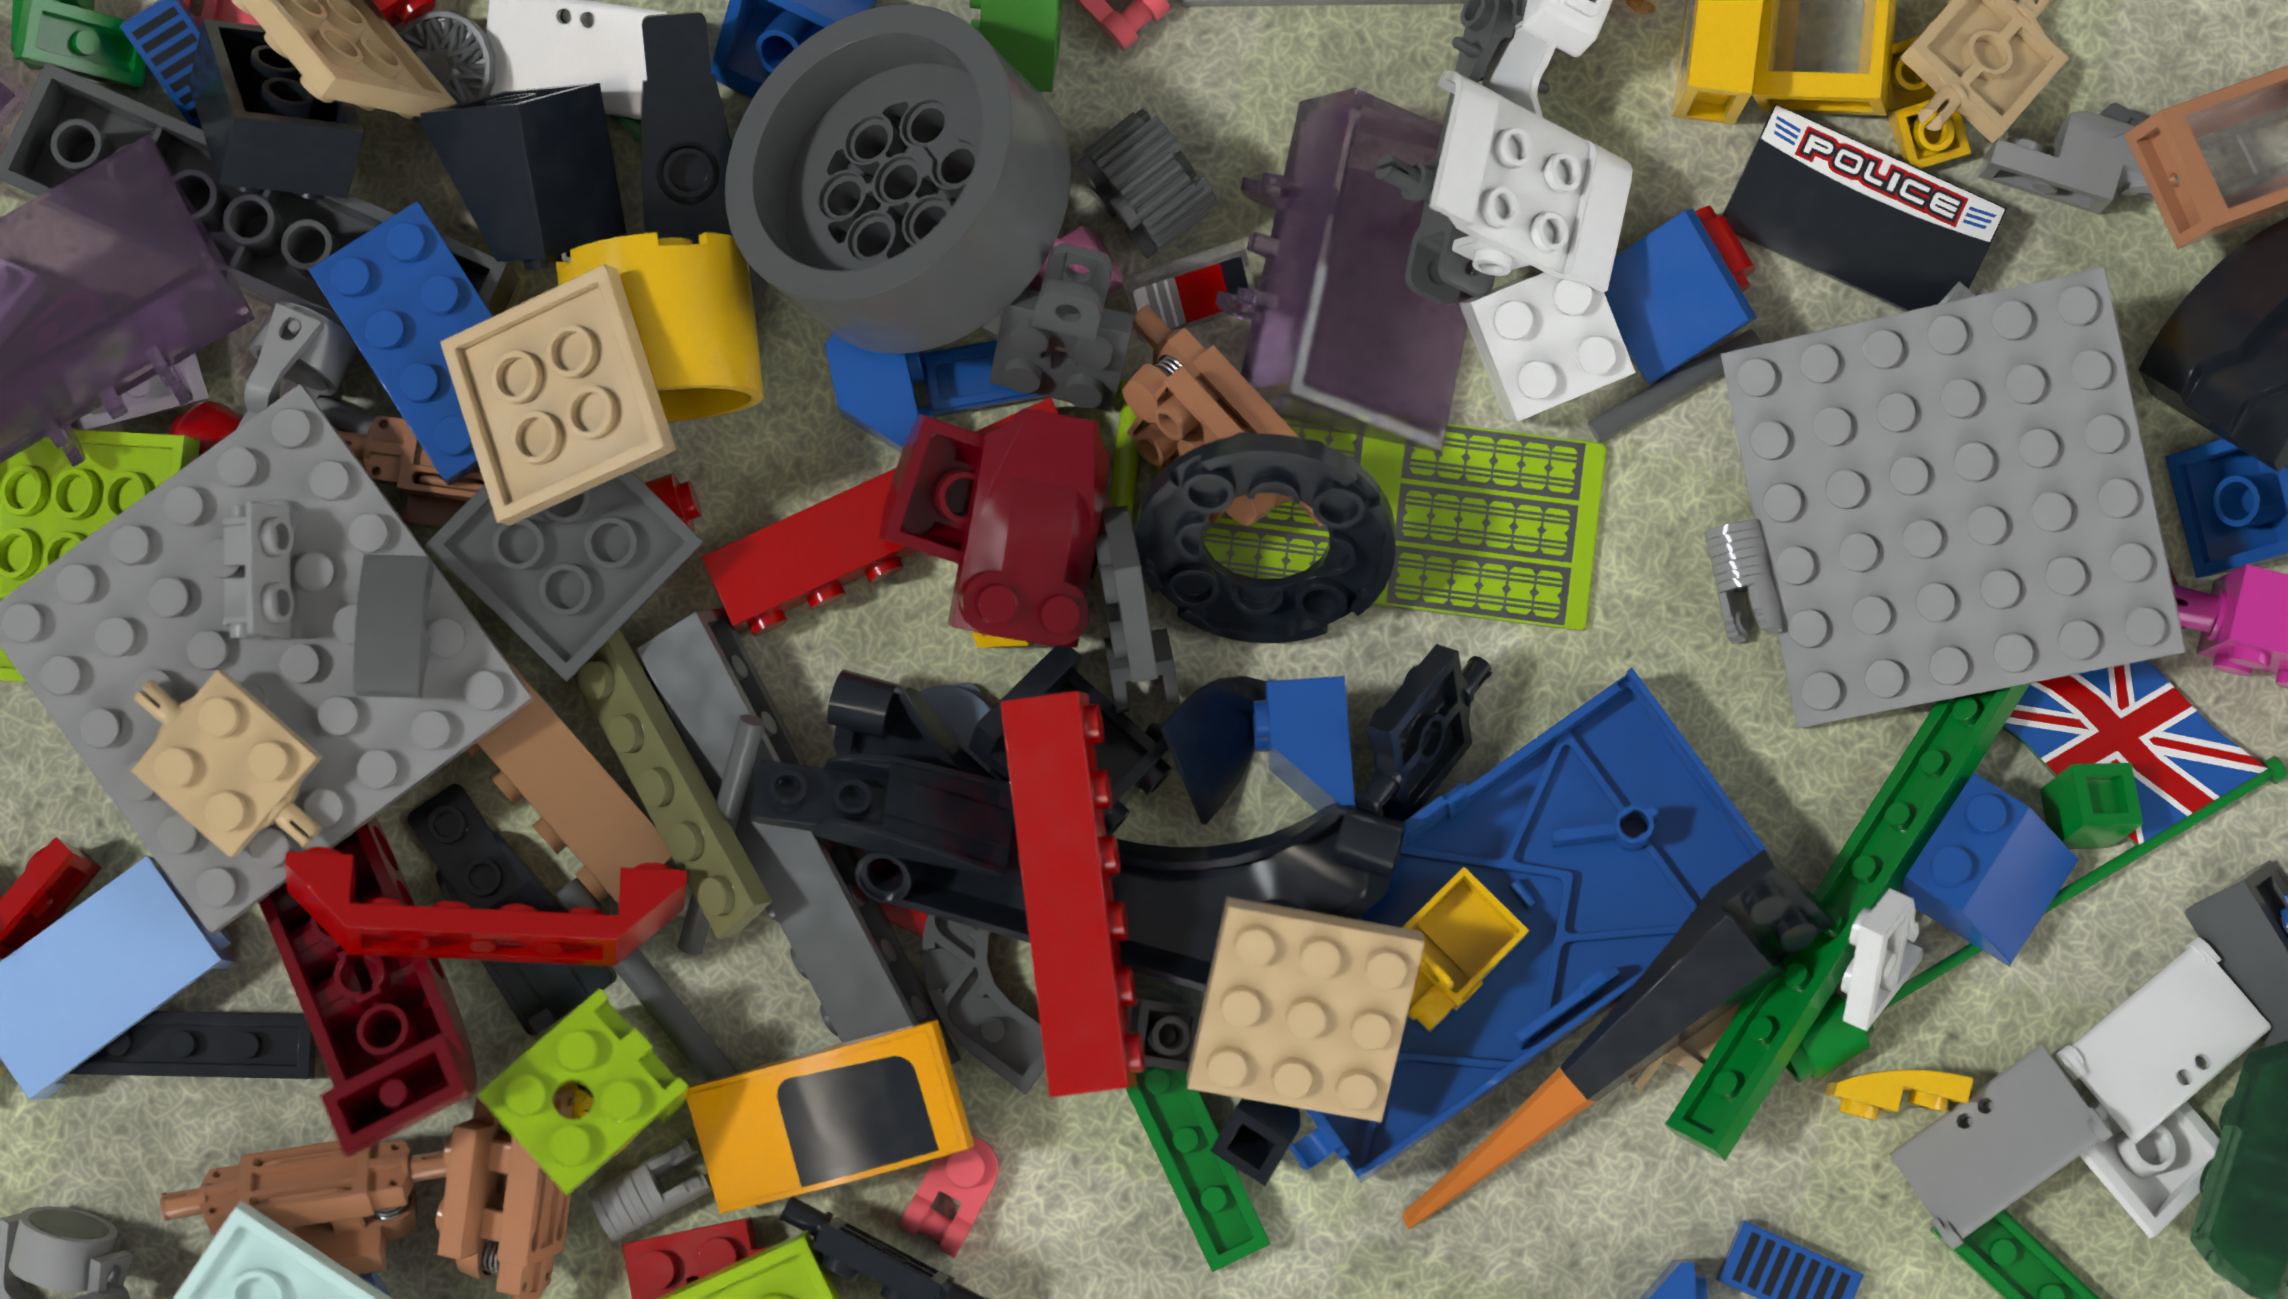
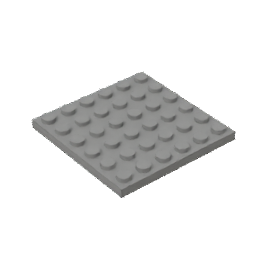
(1954, 499)
(150, 605)

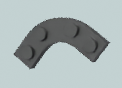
(975, 1007)

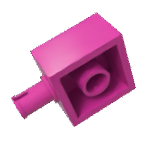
(2241, 621)

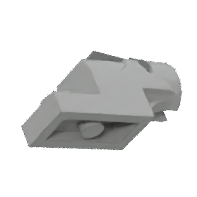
(2084, 165)

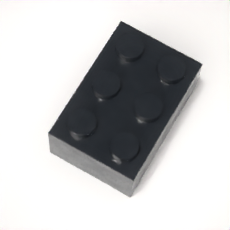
(263, 120)

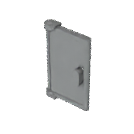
(2004, 1145)

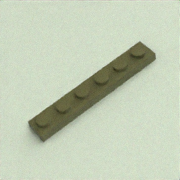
(672, 788)

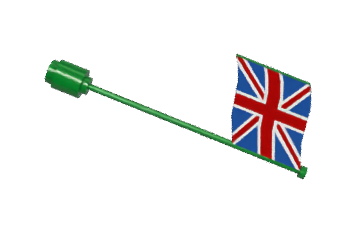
(2092, 717)

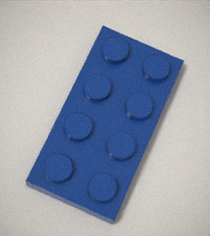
(398, 301)

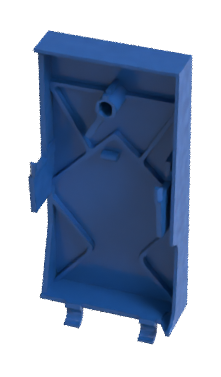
(1600, 851)

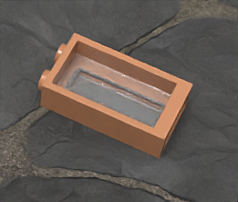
(2217, 157)

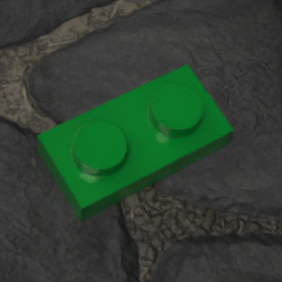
(78, 42)

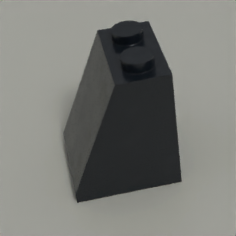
(532, 169)

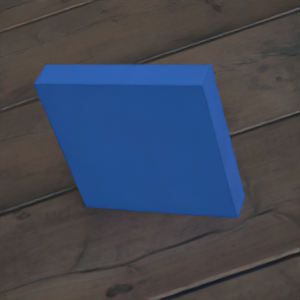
(1674, 296)

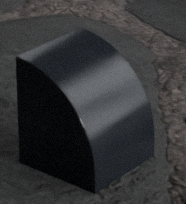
(1257, 1137)

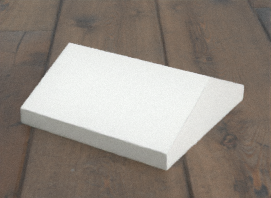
(2158, 1172)

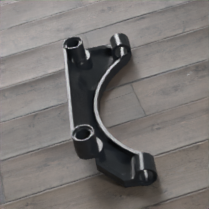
(1172, 895)

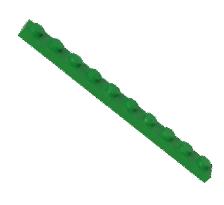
(1870, 863)

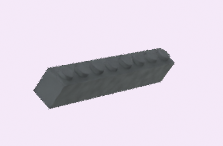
(832, 926)

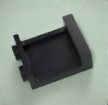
(1127, 751)

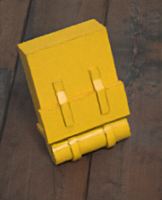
(1464, 941)

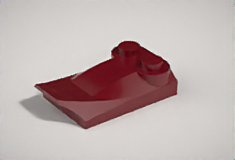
(934, 490)
(1032, 530)

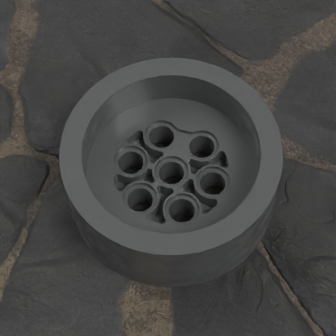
(898, 179)

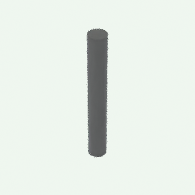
(1667, 389)

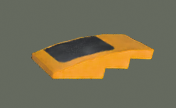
(829, 1117)

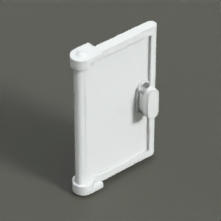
(595, 46)
(2146, 1049)

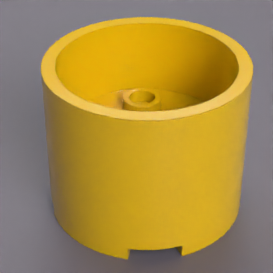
(691, 317)

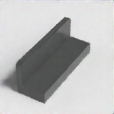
(2252, 940)

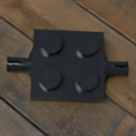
(1421, 733)
(855, 1252)

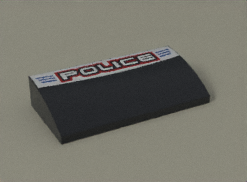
(1859, 213)

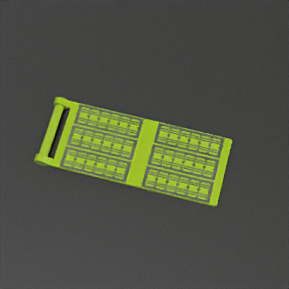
(1481, 530)

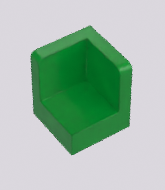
(2092, 805)

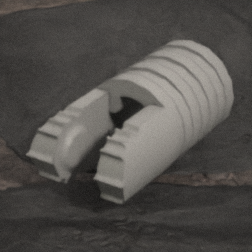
(1741, 565)
(638, 1196)

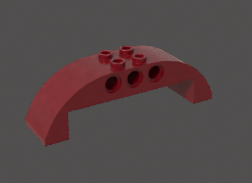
(378, 1020)

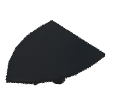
(1212, 739)

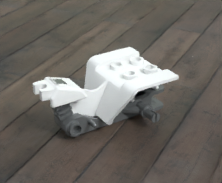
(1503, 176)

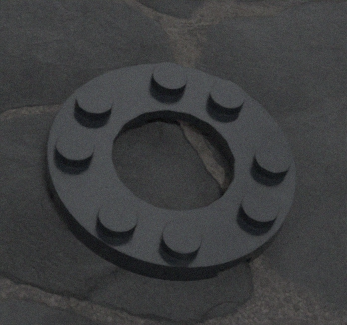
(1274, 609)

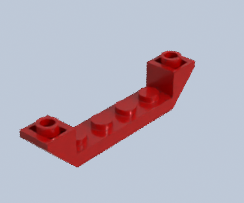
(325, 887)

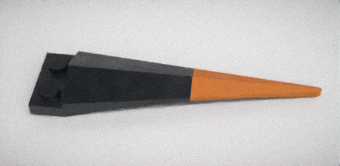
(1709, 966)

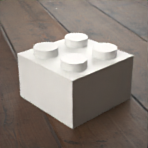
(1545, 342)

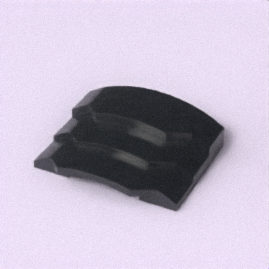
(2228, 350)

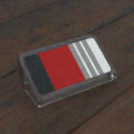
(1187, 288)

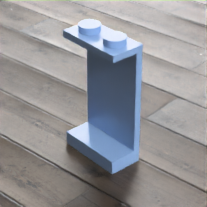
(100, 975)

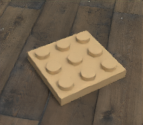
(348, 54)
(557, 395)
(1304, 1009)

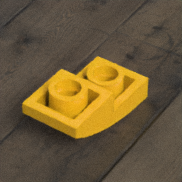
(1906, 98)
(1882, 1090)

